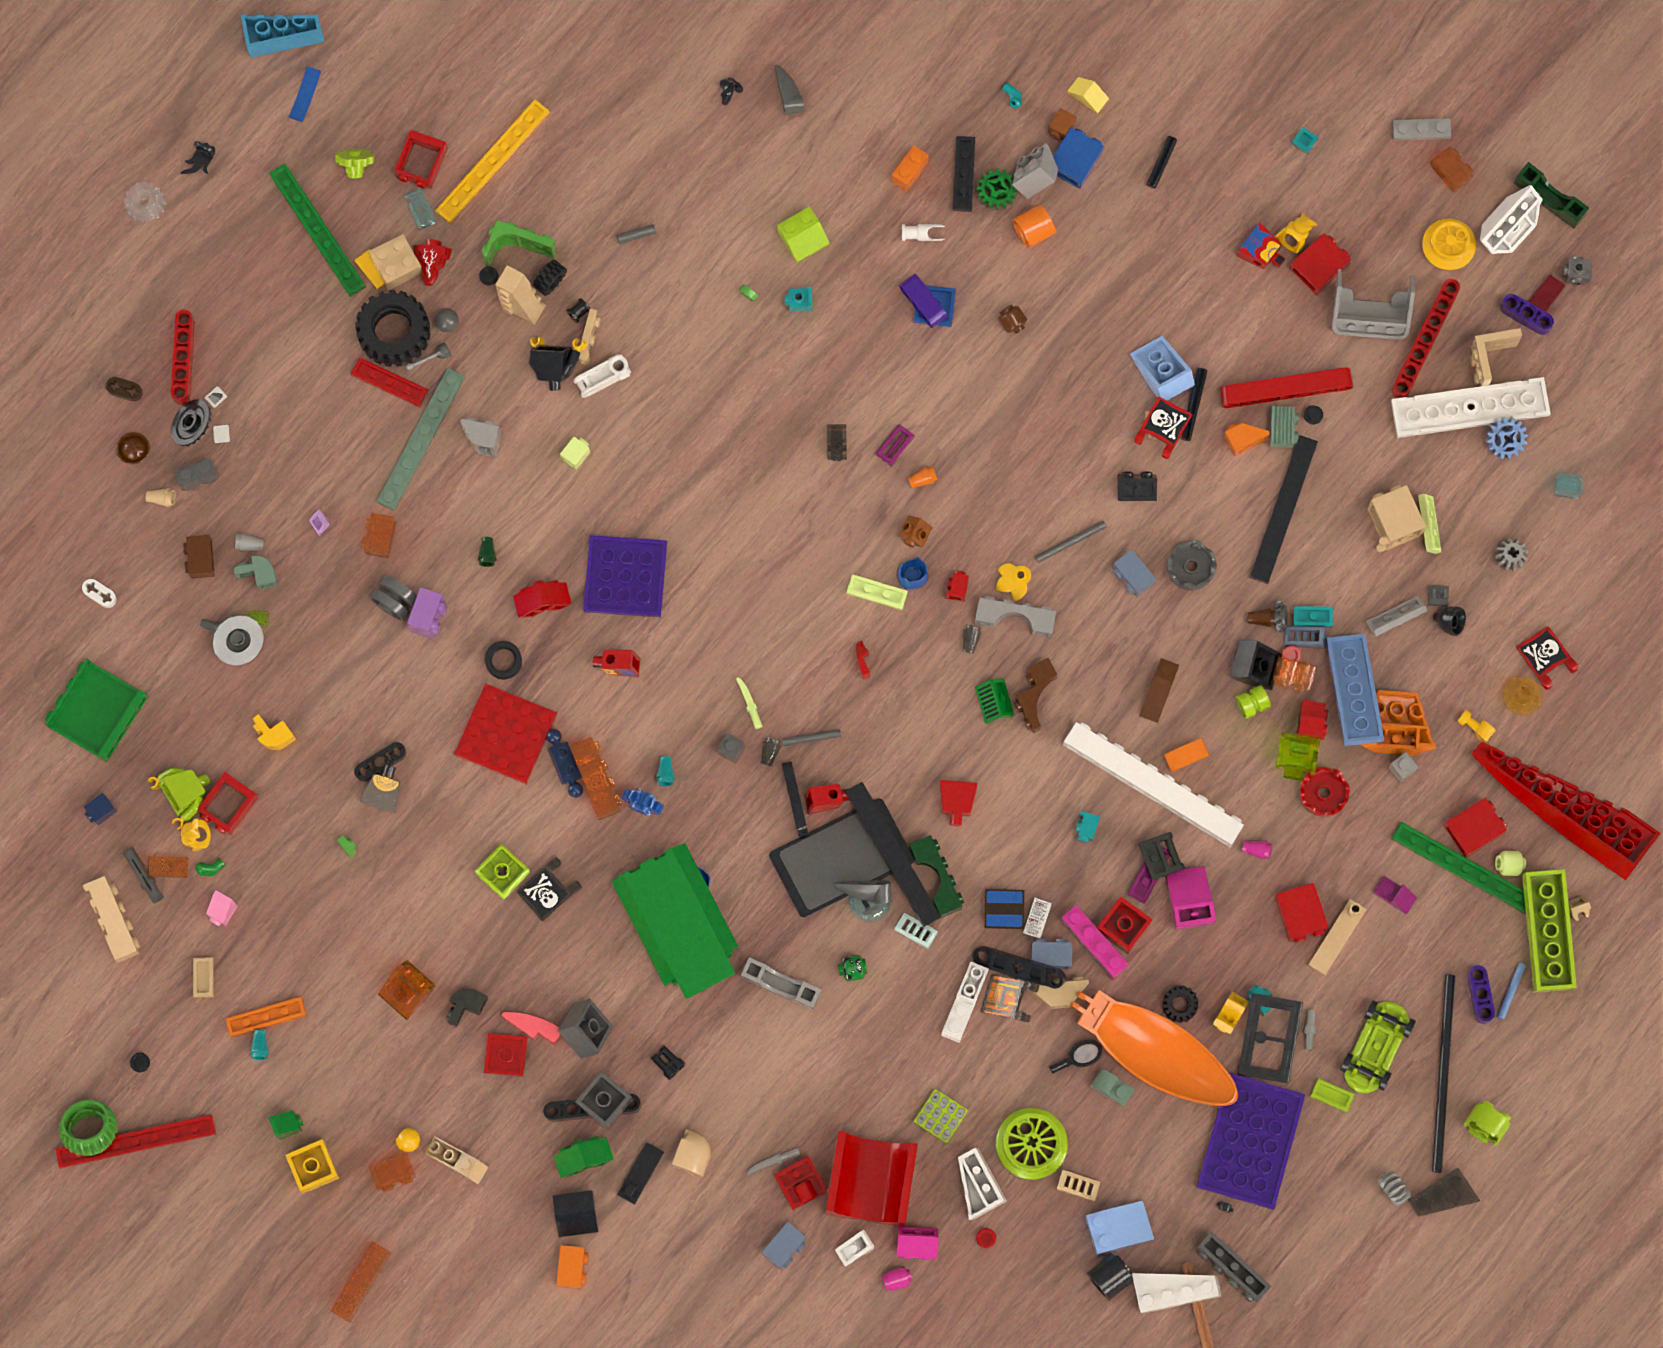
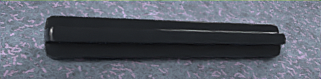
(1194, 403)

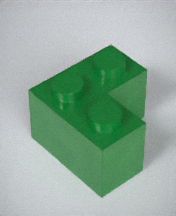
(583, 1156)

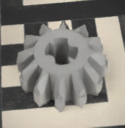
(1516, 549)
(1394, 1188)

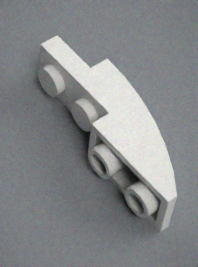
(965, 1002)

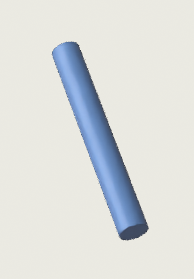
(1511, 991)

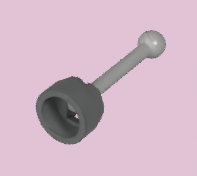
(441, 352)

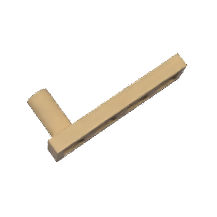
(1337, 937)

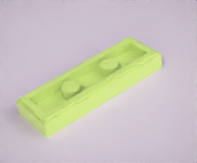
(1428, 515)
(877, 592)

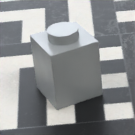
(1403, 767)

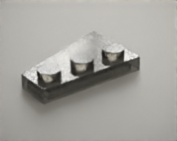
(1444, 1194)

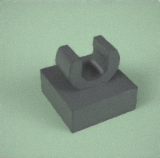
(1438, 595)

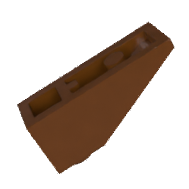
(1159, 690)

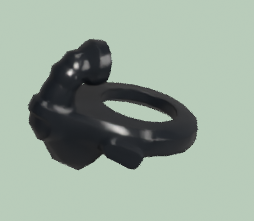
(728, 89)

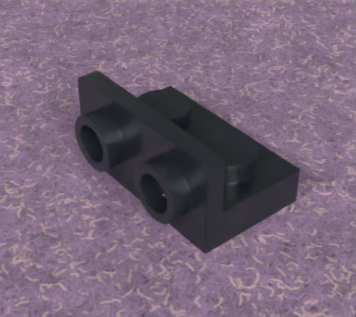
(1137, 486)

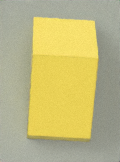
(1088, 94)

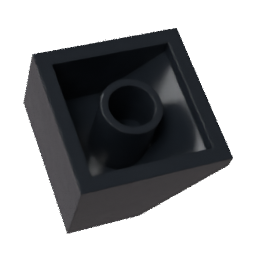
(1255, 664)
(575, 1213)

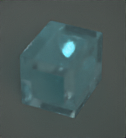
(1568, 486)

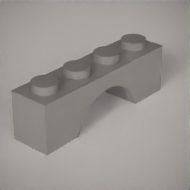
(992, 611)
(784, 986)

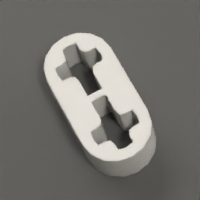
(97, 596)

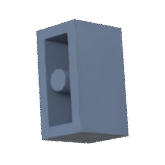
(1133, 573)
(1053, 953)
(784, 1246)

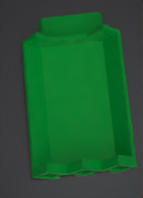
(678, 921)

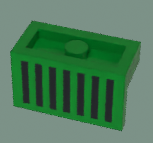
(994, 700)

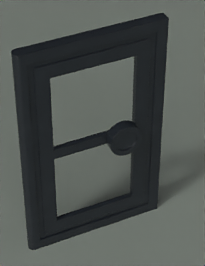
(1245, 1067)

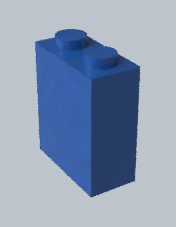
(1077, 157)

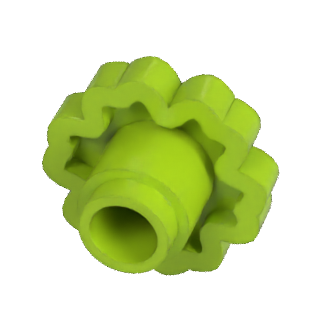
(354, 161)

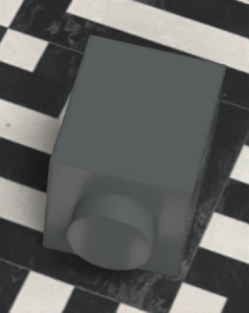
(731, 748)

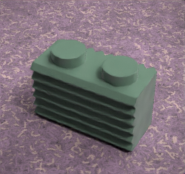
(1283, 427)

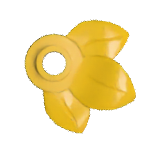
(1011, 581)

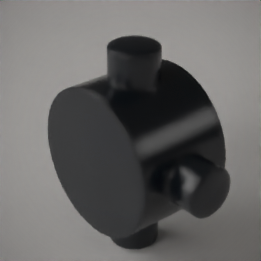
(1225, 1207)

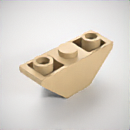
(1061, 996)

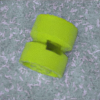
(1254, 701)

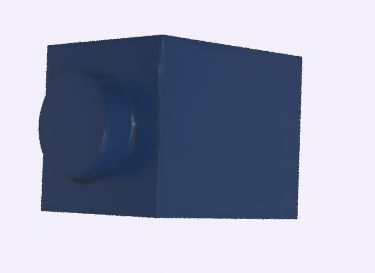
(99, 809)

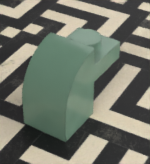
(261, 569)
(1110, 1086)

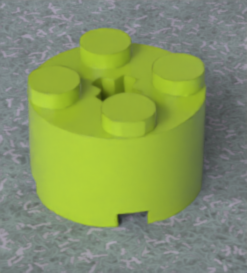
(1487, 1123)

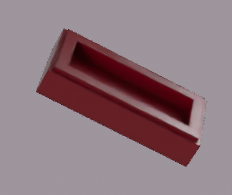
(1547, 293)

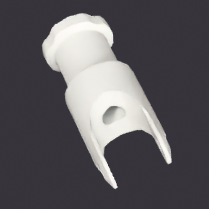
(919, 232)

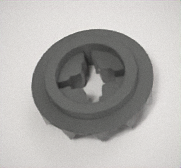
(1281, 616)

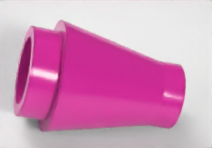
(1260, 849)

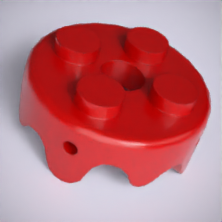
(1324, 778)

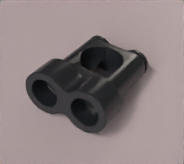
(673, 1067)

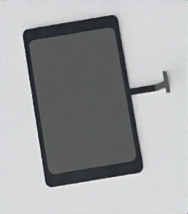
(832, 855)

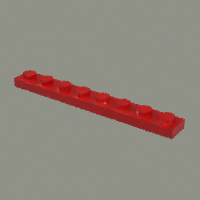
(144, 1140)

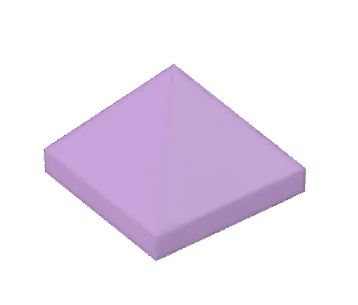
(319, 522)

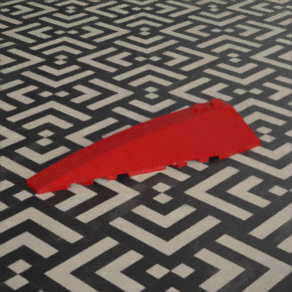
(1596, 827)

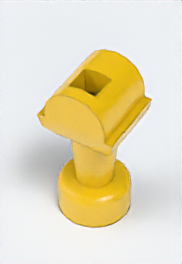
(1482, 729)

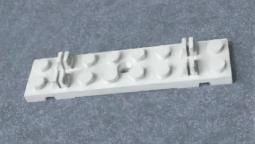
(1449, 409)

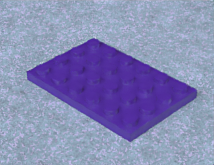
(1251, 1143)

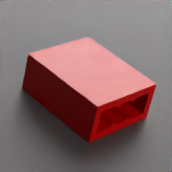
(1320, 263)
(1475, 827)
(1301, 913)

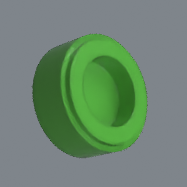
(747, 292)

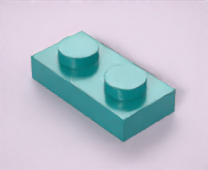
(1313, 616)

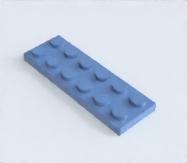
(1354, 689)

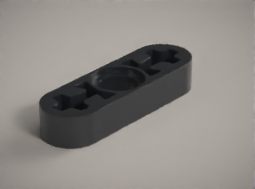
(390, 749)

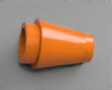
(923, 477)

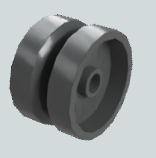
(393, 597)

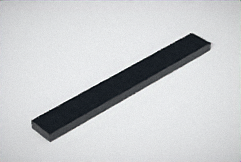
(1283, 509)
(892, 854)

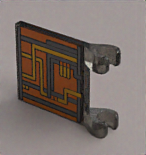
(1005, 997)

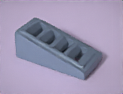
(1305, 643)

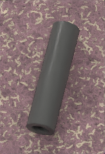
(636, 234)

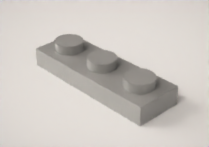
(1421, 129)
(1396, 616)

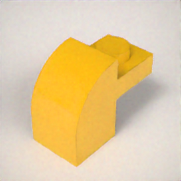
(273, 738)
(1230, 1013)

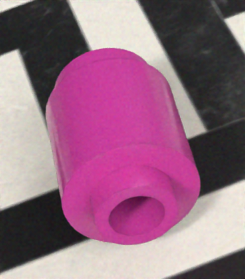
(897, 1279)

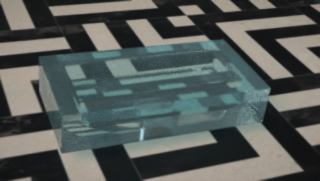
(416, 200)

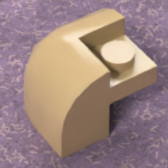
(692, 1153)

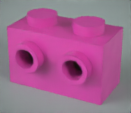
(917, 1242)

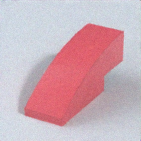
(533, 1026)

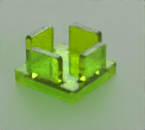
(1297, 755)

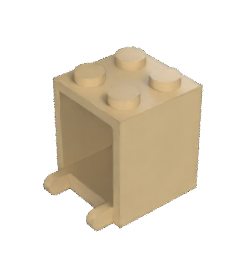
(1395, 518)

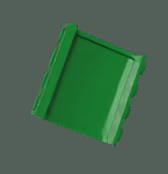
(95, 710)

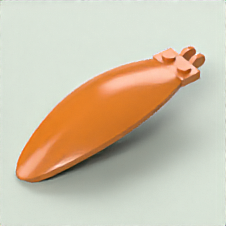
(1157, 1050)

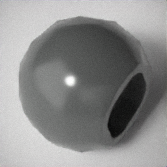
(446, 320)

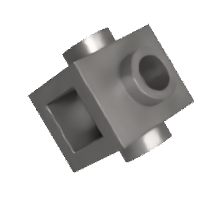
(1578, 270)

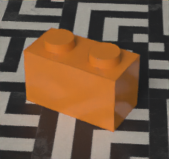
(910, 168)
(571, 1267)

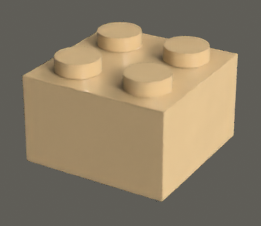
(395, 262)

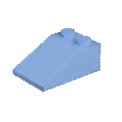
(1163, 368)
(1119, 1227)

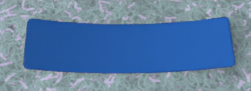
(305, 94)

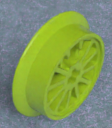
(1022, 1117)

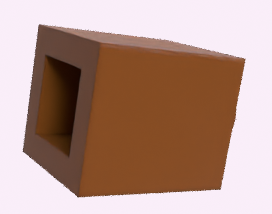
(1061, 124)

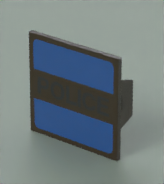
(1004, 909)

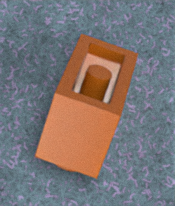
(1244, 437)

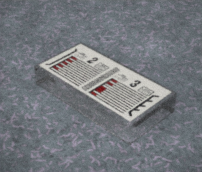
(1037, 918)

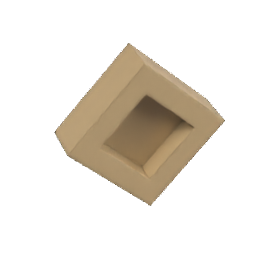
(1579, 905)

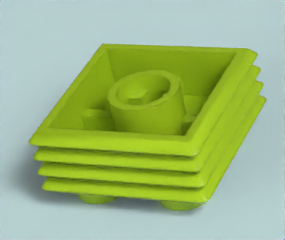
(502, 859)

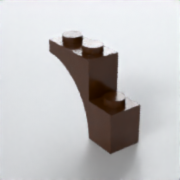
(1026, 702)

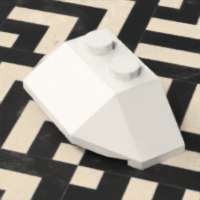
(1511, 221)

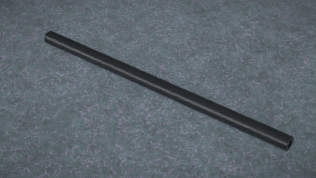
(1443, 1073)

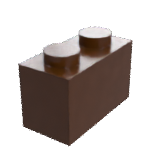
(200, 556)

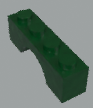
(1565, 207)
(926, 853)

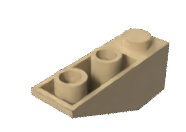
(456, 1160)

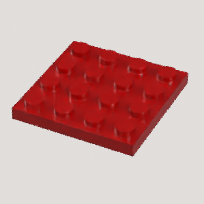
(505, 733)

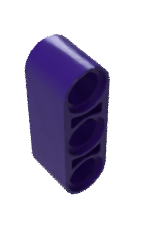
(923, 300)
(1517, 314)
(1480, 1004)

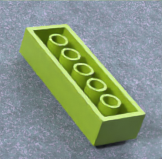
(1549, 931)

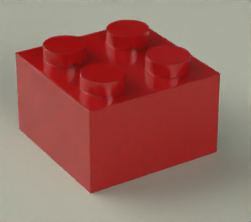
(1124, 925)

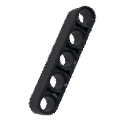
(562, 1107)

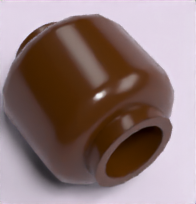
(1012, 319)

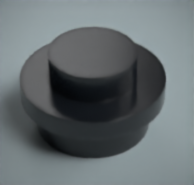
(488, 276)
(1313, 415)
(140, 1062)

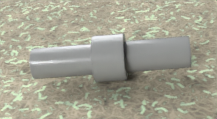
(1310, 1030)

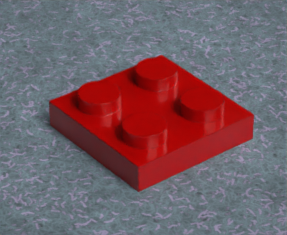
(505, 1055)

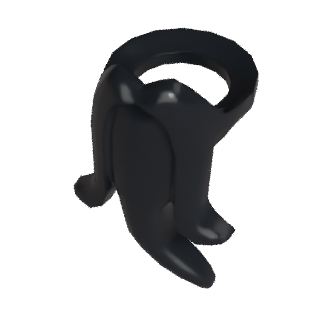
(202, 156)

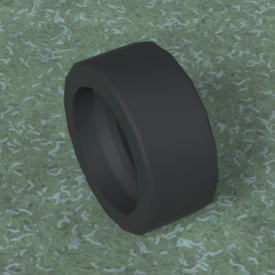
(503, 674)

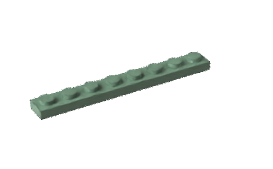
(421, 439)

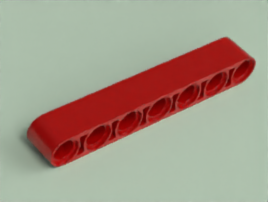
(1426, 330)
(1286, 387)

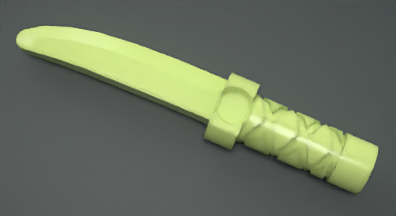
(751, 707)

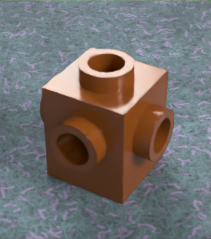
(915, 531)

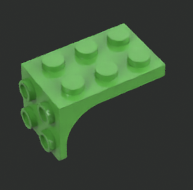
(508, 234)

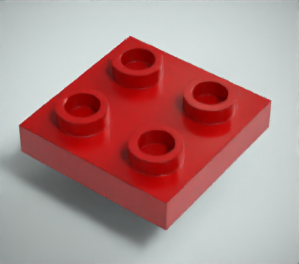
(800, 1183)

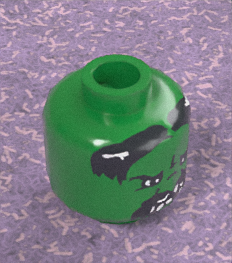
(853, 968)

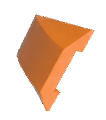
(1402, 724)

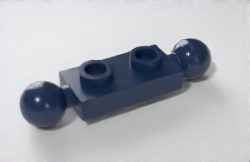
(564, 763)

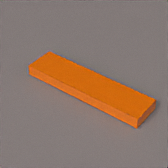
(266, 1017)

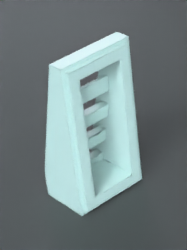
(926, 944)

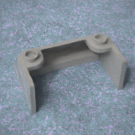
(1372, 317)

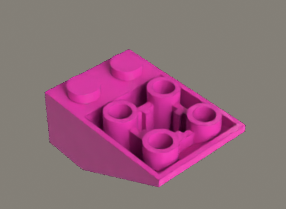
(1191, 898)

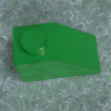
(286, 1124)

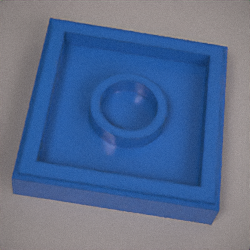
(946, 299)

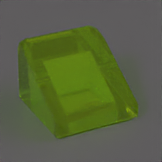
(261, 617)

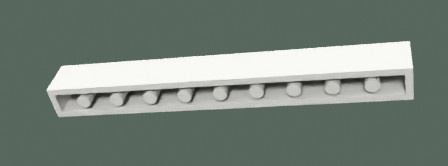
(1153, 784)

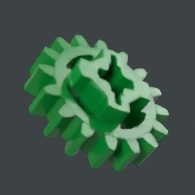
(990, 185)

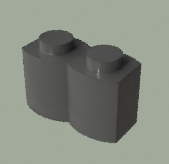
(202, 472)

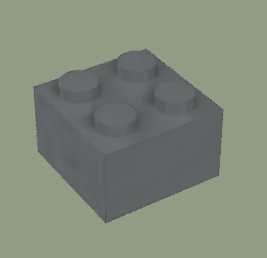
(604, 1100)

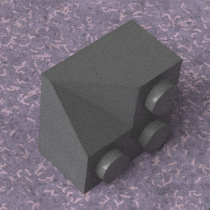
(585, 1028)

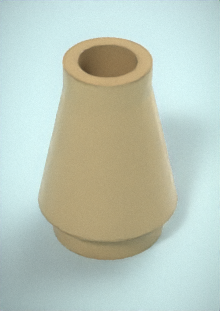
(163, 497)

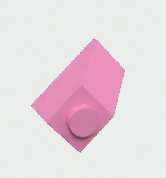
(221, 909)

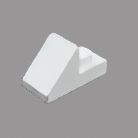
(854, 1248)

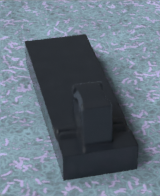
(640, 1173)

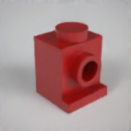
(957, 586)

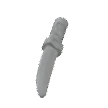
(773, 1160)

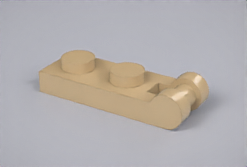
(593, 322)

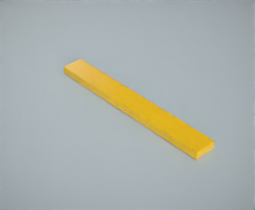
(492, 161)

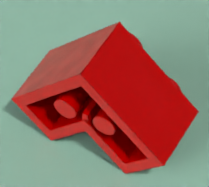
(541, 598)
(1312, 719)

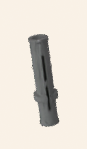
(141, 872)

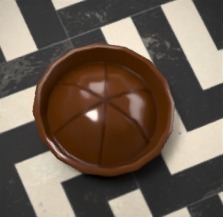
(133, 448)

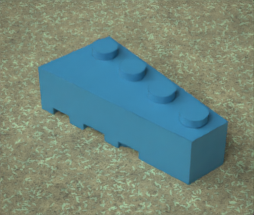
(280, 33)

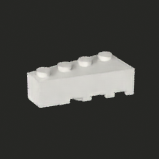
(1172, 1290)

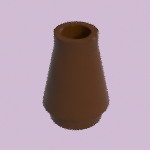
(1262, 617)

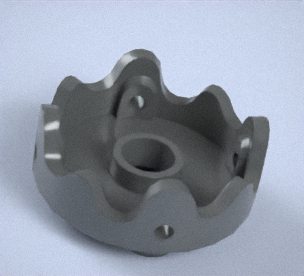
(1194, 552)

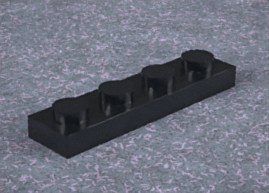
(964, 174)

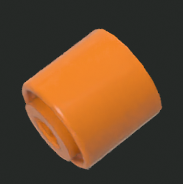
(1034, 226)

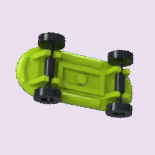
(1376, 1047)

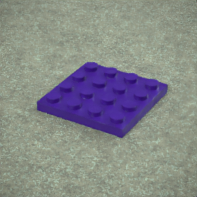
(625, 576)

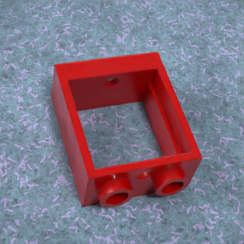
(426, 142)
(240, 814)

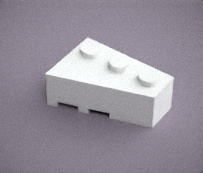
(979, 1184)

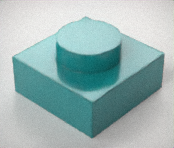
(1305, 140)

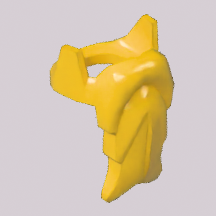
(1299, 230)
(190, 832)

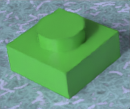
(348, 845)

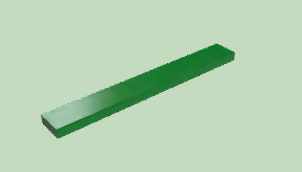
(317, 230)
(1460, 866)

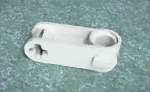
(602, 376)

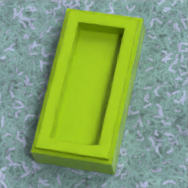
(1332, 1095)

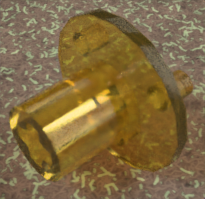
(1522, 696)

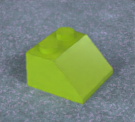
(803, 234)

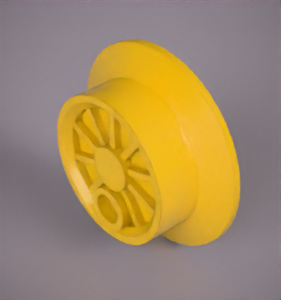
(1449, 244)

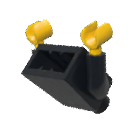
(554, 362)

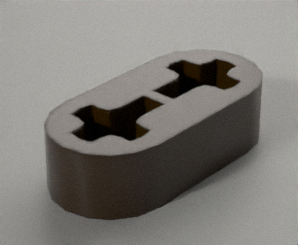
(122, 393)

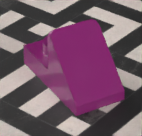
(1395, 895)

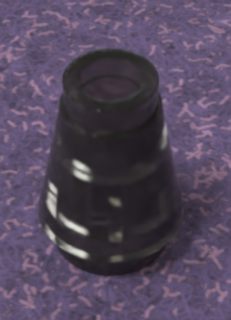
(971, 637)
(770, 750)

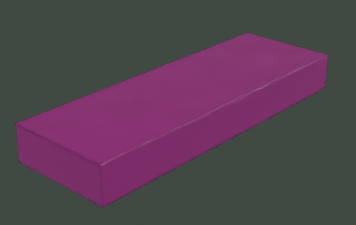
(1143, 883)

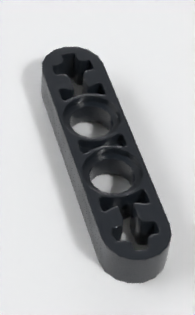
(795, 799)

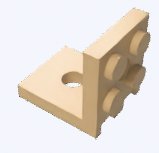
(1486, 343)

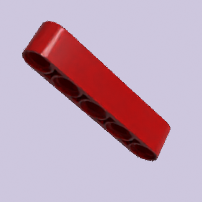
(182, 348)

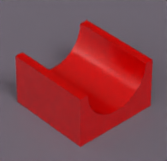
(871, 1180)

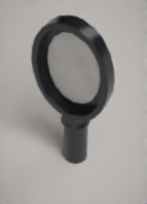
(1081, 1055)

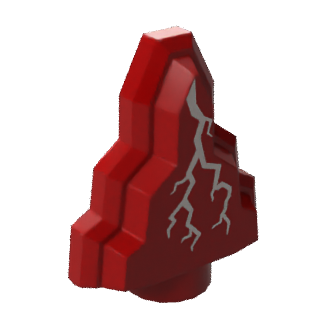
(432, 259)

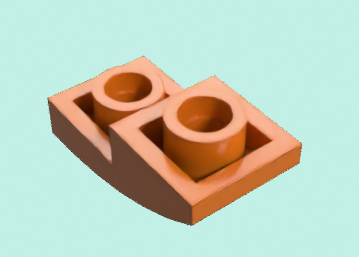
(1186, 755)

